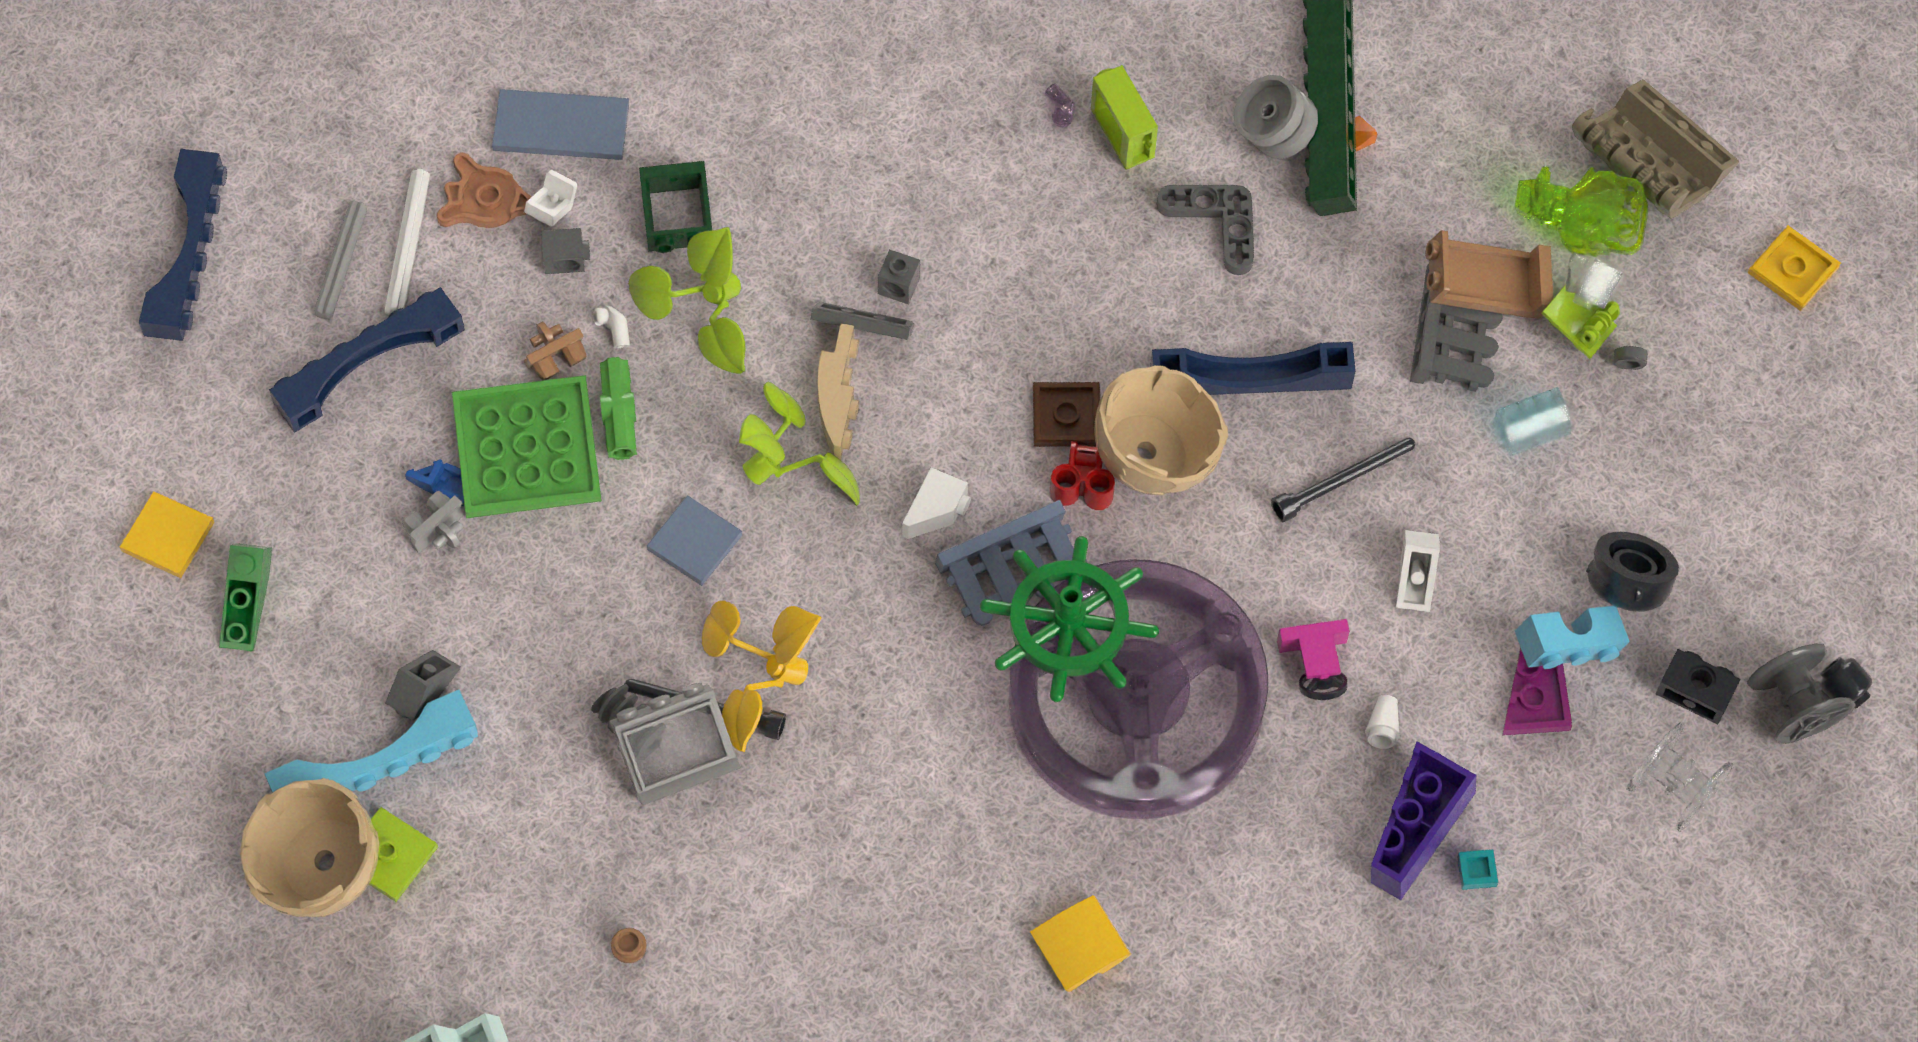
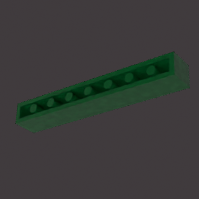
(1332, 91)

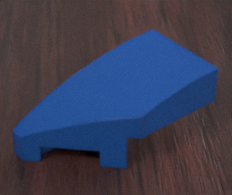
(440, 478)

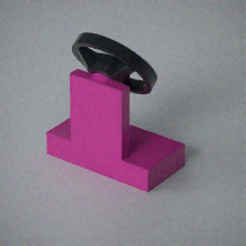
(1318, 656)

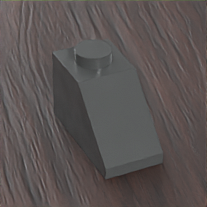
(420, 683)

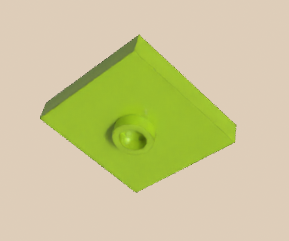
(400, 854)

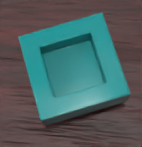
(1477, 869)

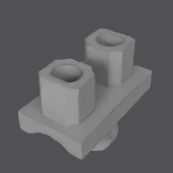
(439, 527)

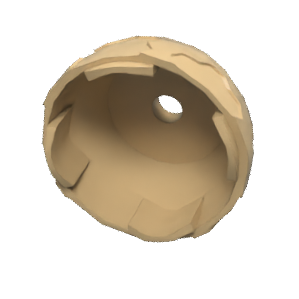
(1168, 418)
(292, 835)

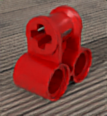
(1083, 473)

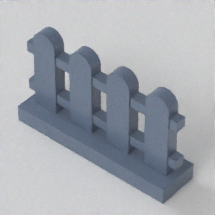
(994, 562)

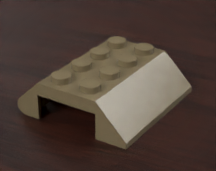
(1657, 146)

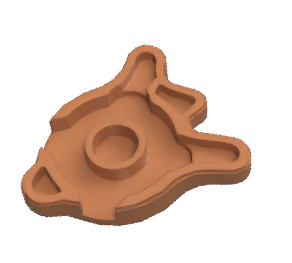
(482, 196)

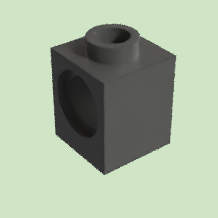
(564, 251)
(898, 276)

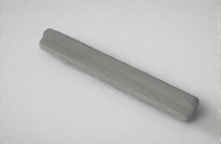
(340, 260)

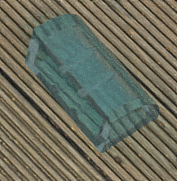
(1533, 421)

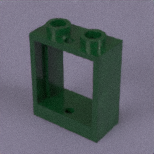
(673, 178)

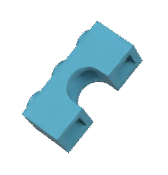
(1550, 643)

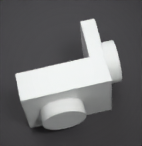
(553, 199)

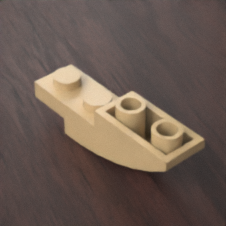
(835, 393)

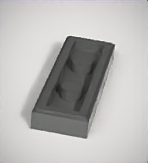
(862, 320)

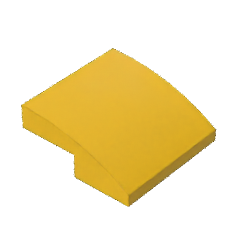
(1080, 943)

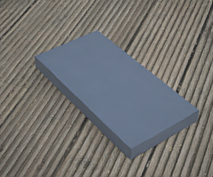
(560, 124)

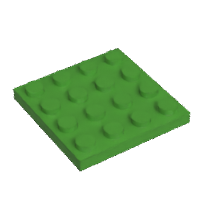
(526, 446)

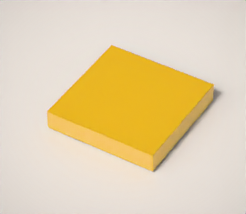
(1794, 267)
(167, 534)

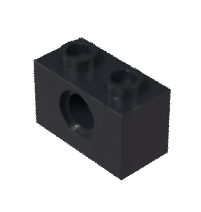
(1707, 702)

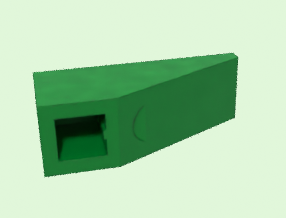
(244, 595)

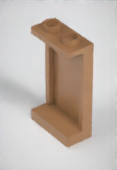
(1489, 277)

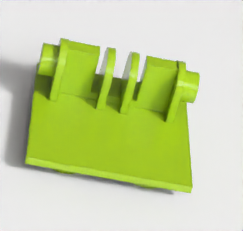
(1582, 326)

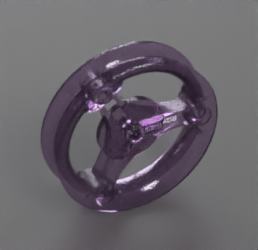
(1155, 705)

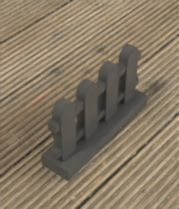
(1446, 337)

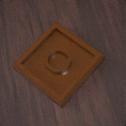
(1064, 413)

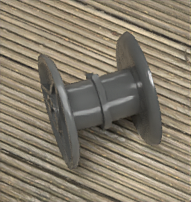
(1801, 693)

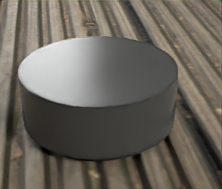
(1630, 357)

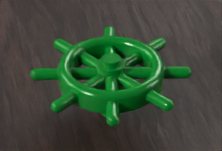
(1069, 618)

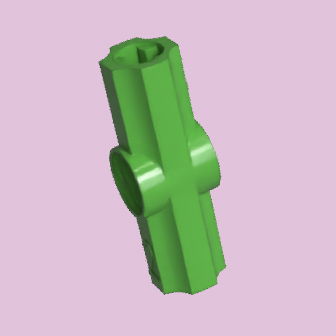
(618, 408)

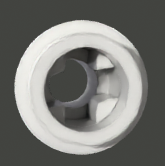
(1384, 723)

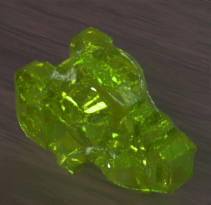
(1591, 202)

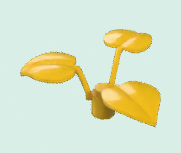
(789, 633)

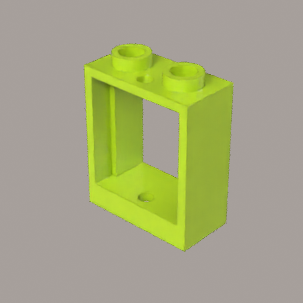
(1123, 117)

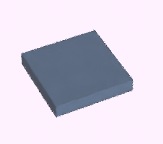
(694, 540)

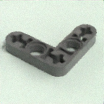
(1221, 208)

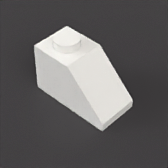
(936, 504)
(1417, 570)

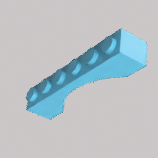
(440, 727)

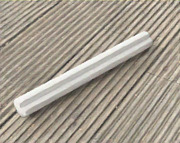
(407, 241)

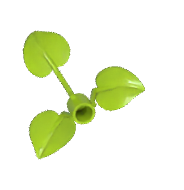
(712, 257)
(767, 460)

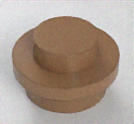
(628, 945)

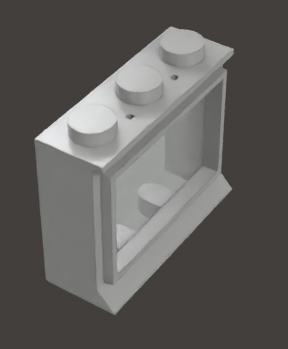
(674, 743)

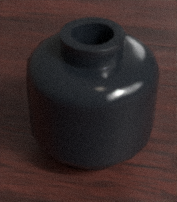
(1847, 680)

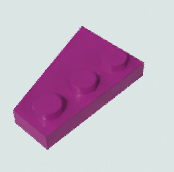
(1537, 700)

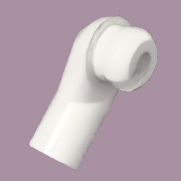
(615, 322)

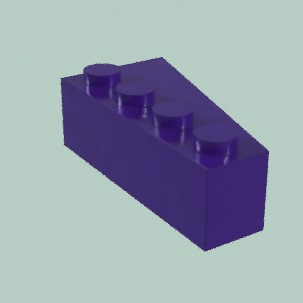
(1420, 818)

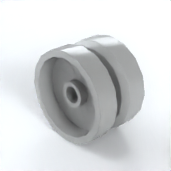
(1275, 116)

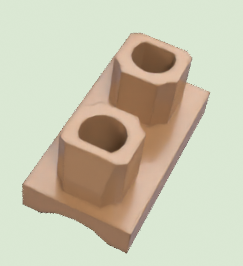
(542, 359)

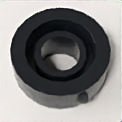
(1632, 571)

